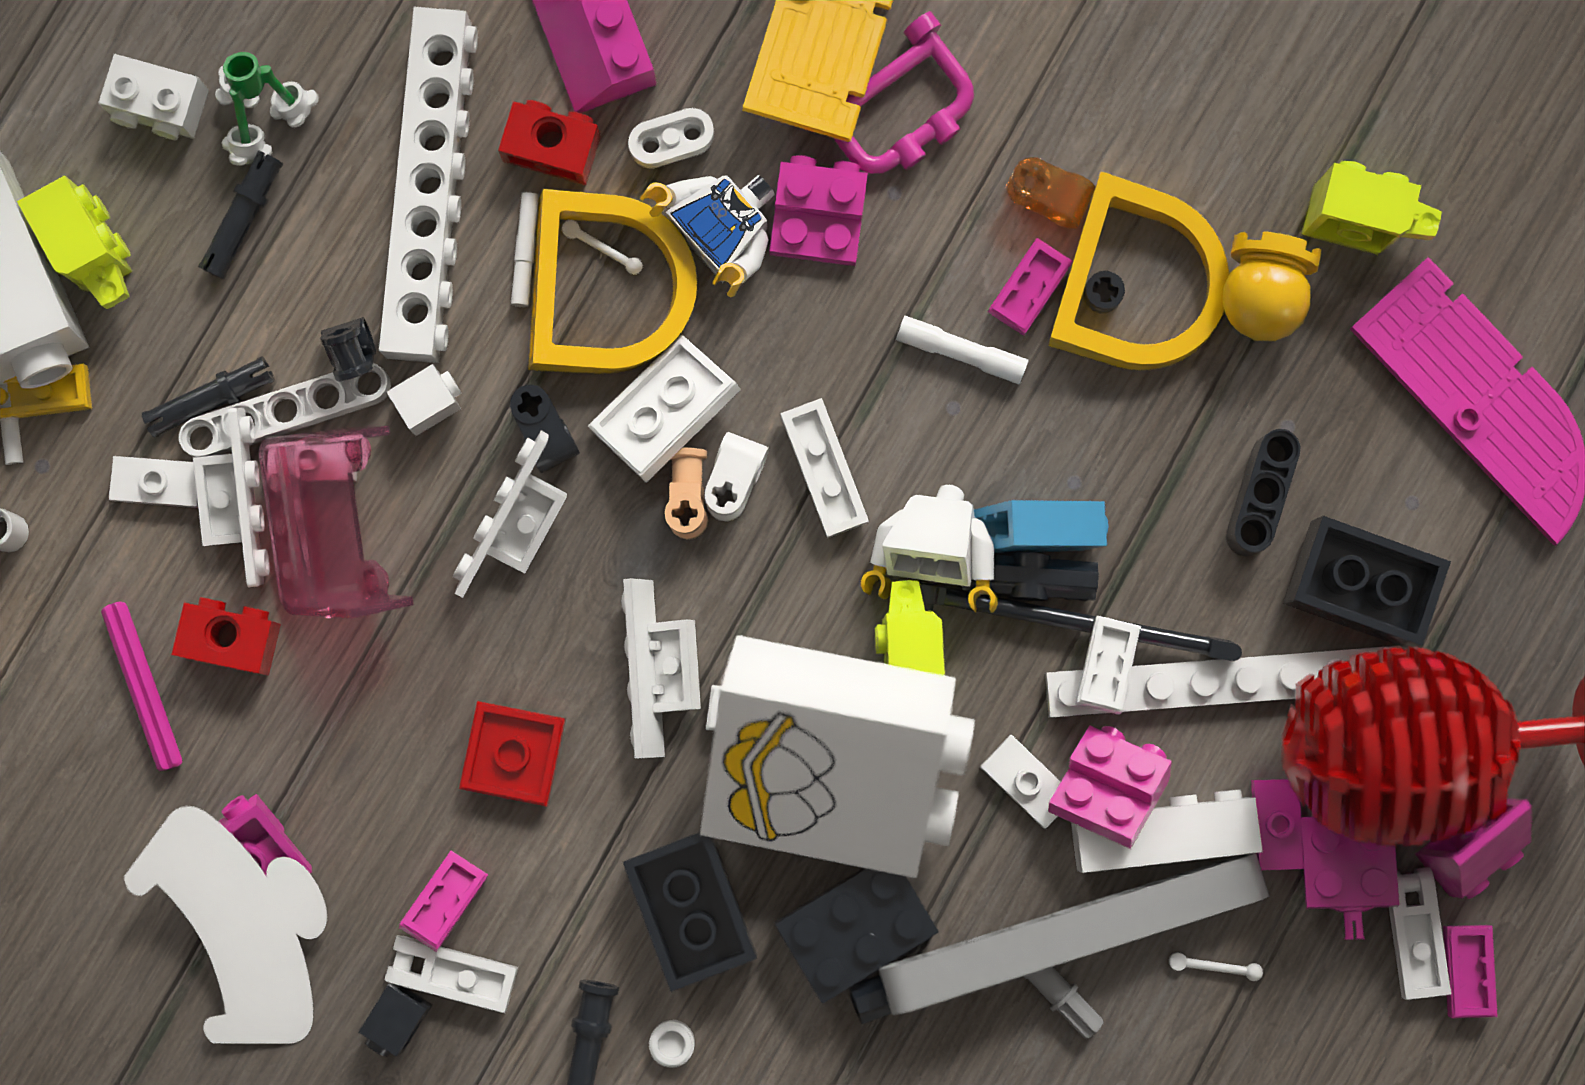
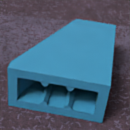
(1045, 525)

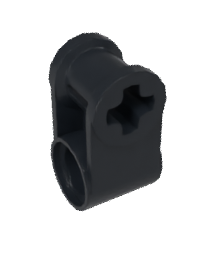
(349, 349)
(560, 443)

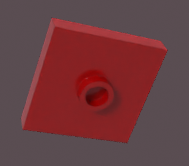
(512, 753)

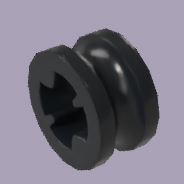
(1114, 284)

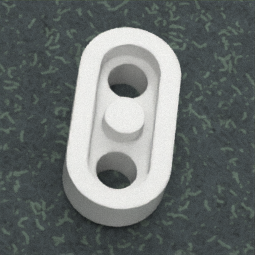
(669, 134)

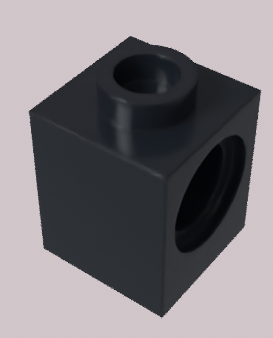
(394, 1020)

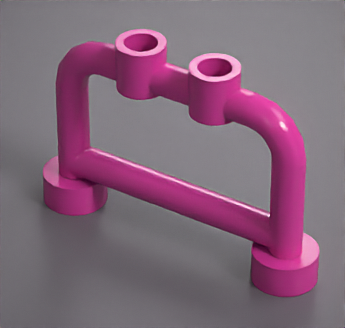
(939, 126)

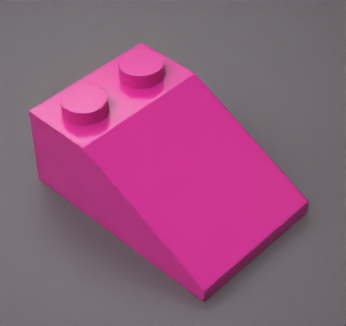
(1470, 858)

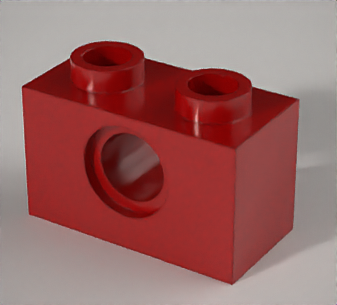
(567, 160)
(199, 636)

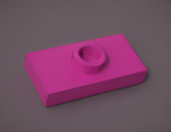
(1030, 286)
(1278, 824)
(443, 901)
(1470, 971)

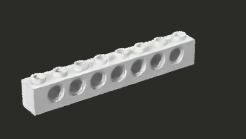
(431, 33)

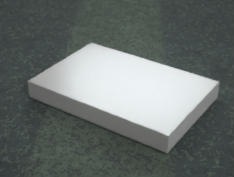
(664, 408)

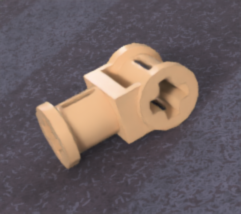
(686, 492)

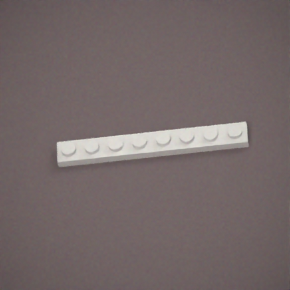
(1200, 682)

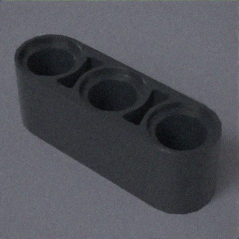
(1274, 474)

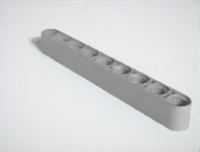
(1073, 933)

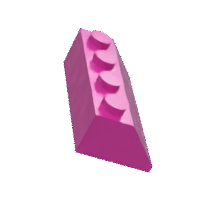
(596, 49)

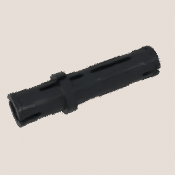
(240, 215)
(224, 389)

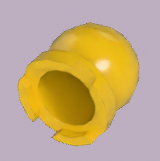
(1269, 289)

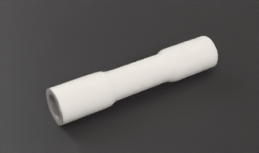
(986, 358)

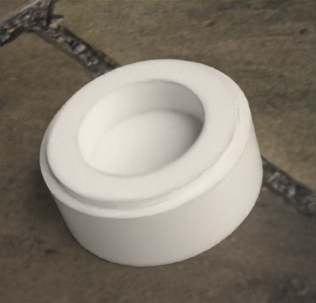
(671, 1043)

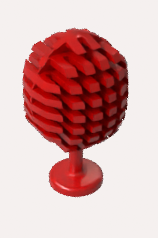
(1409, 745)

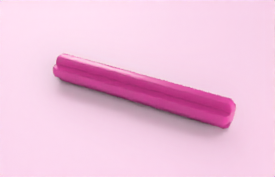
(141, 686)

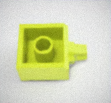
(1367, 209)
(78, 240)
(908, 633)

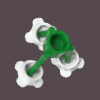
(241, 83)

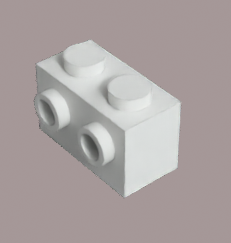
(153, 97)

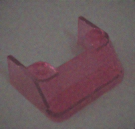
(318, 526)

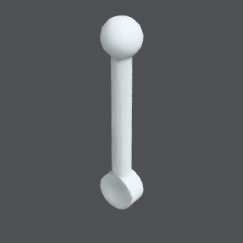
(572, 230)
(1179, 961)

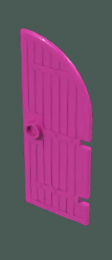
(1470, 386)

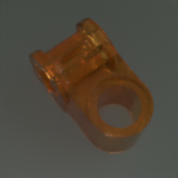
(1054, 194)

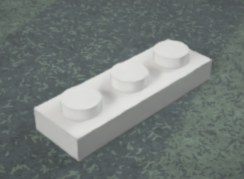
(824, 468)

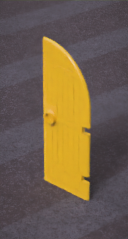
(813, 61)

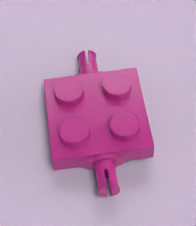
(1347, 875)

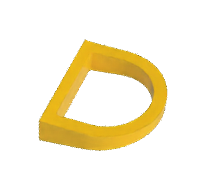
(581, 206)
(1158, 206)

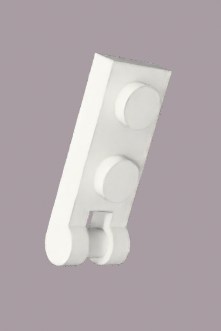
(1419, 938)
(453, 974)

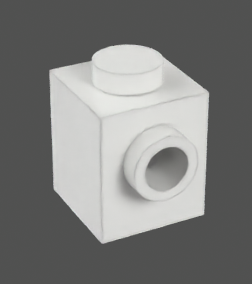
(425, 399)

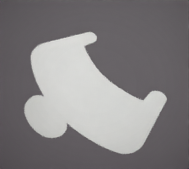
(243, 923)

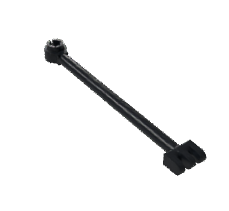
(1207, 645)

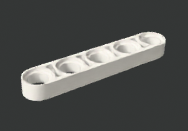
(263, 411)

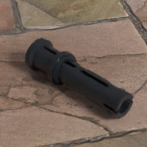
(591, 1028)

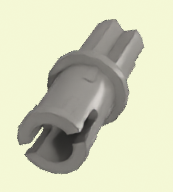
(1066, 1000)

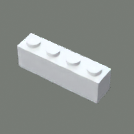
(1177, 834)

